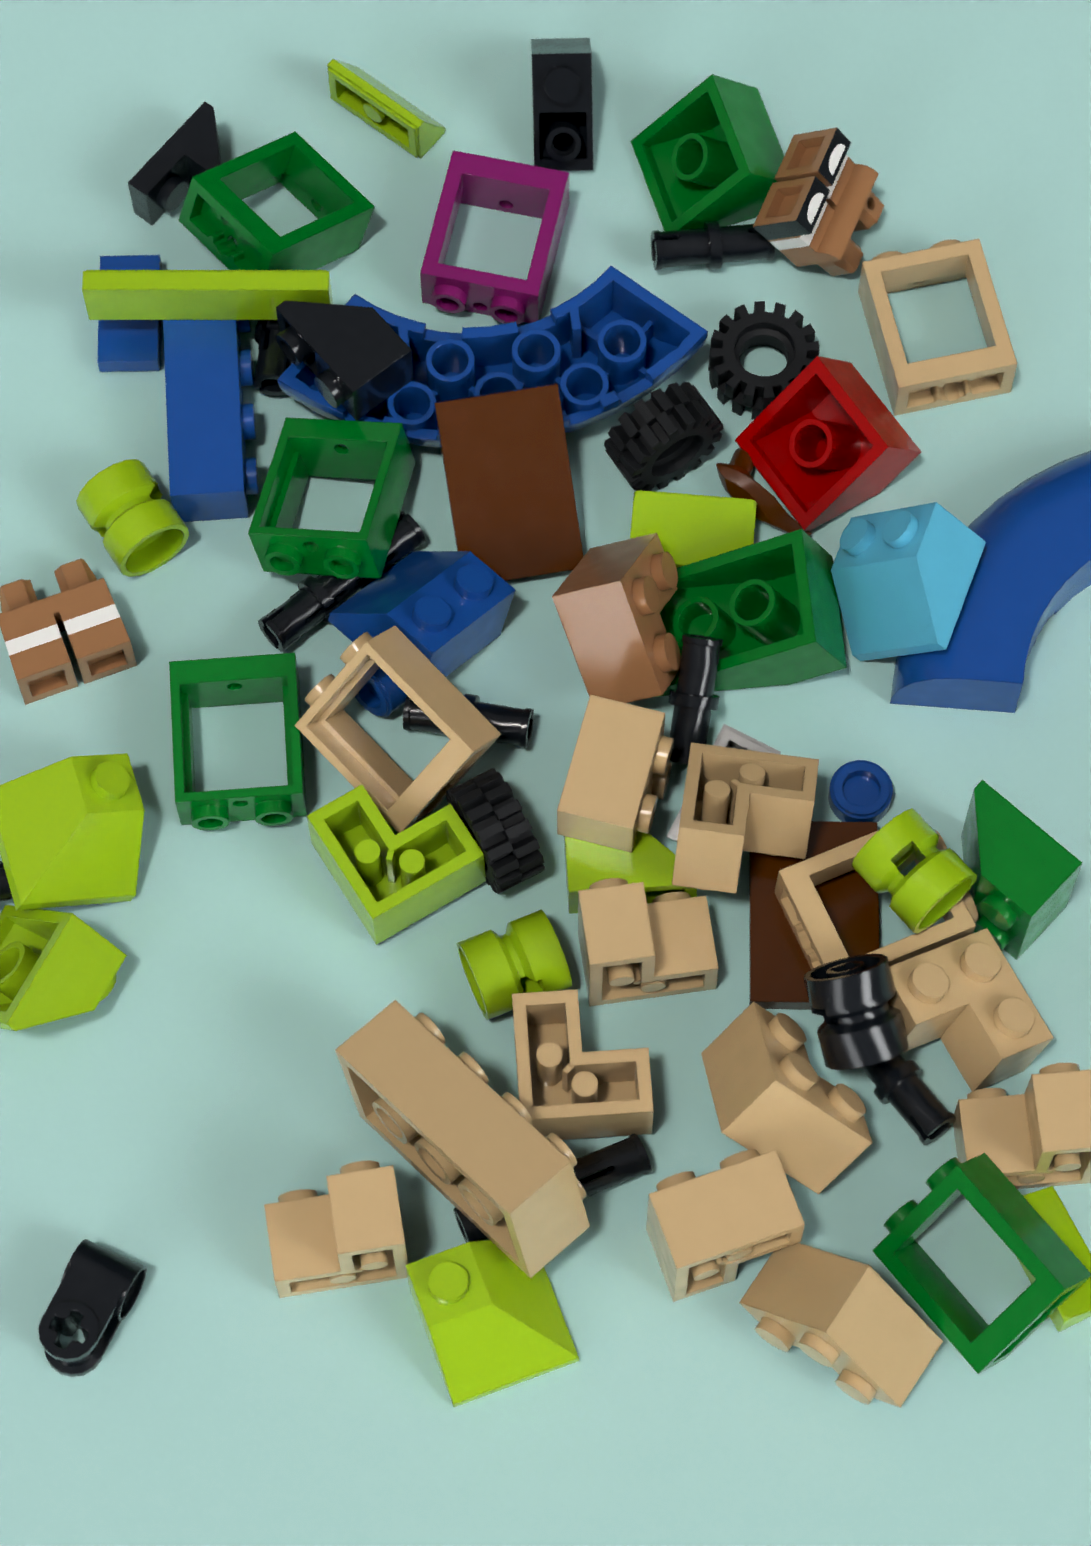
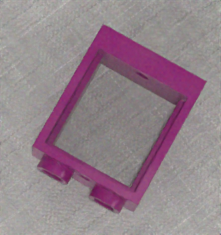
(504, 188)

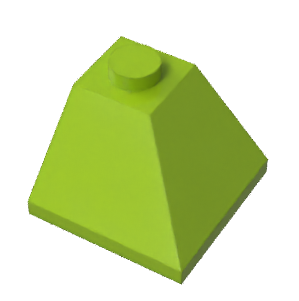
(72, 833)
(51, 967)
(488, 1320)

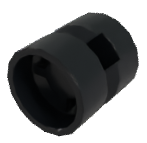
(854, 1002)

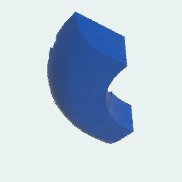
(598, 347)
(1027, 572)

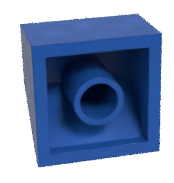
(438, 600)

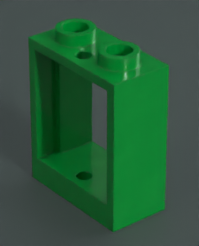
(218, 215)
(313, 449)
(236, 683)
(1020, 1228)

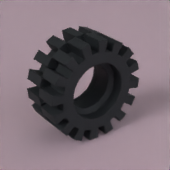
(758, 330)
(663, 437)
(498, 828)

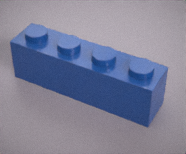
(209, 419)

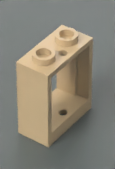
(948, 377)
(363, 760)
(815, 930)

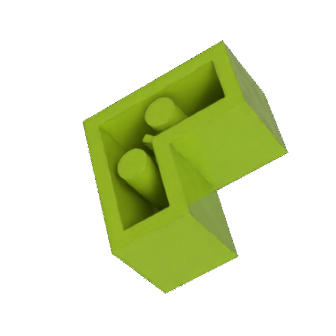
(389, 875)

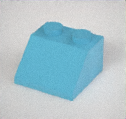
(904, 579)

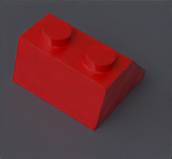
(827, 443)

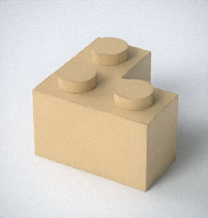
(615, 774)
(741, 804)
(643, 947)
(973, 1005)
(573, 1089)
(777, 1102)
(1033, 1135)
(720, 1220)
(338, 1237)
(842, 1320)

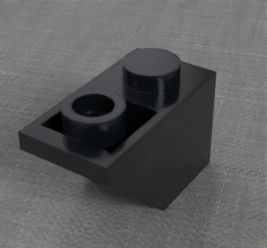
(562, 103)
(348, 350)

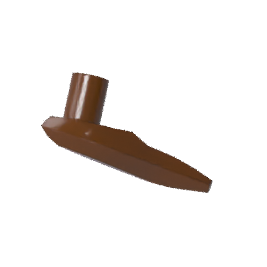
(740, 484)

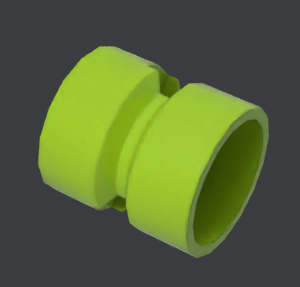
(129, 513)
(930, 886)
(518, 962)

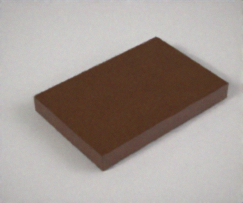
(511, 480)
(774, 953)

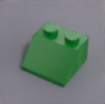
(710, 156)
(1019, 871)

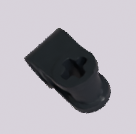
(92, 1297)

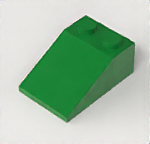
(768, 606)

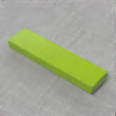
(199, 293)

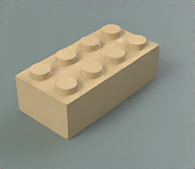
(465, 1136)

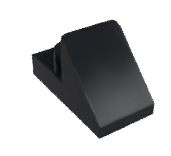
(168, 174)

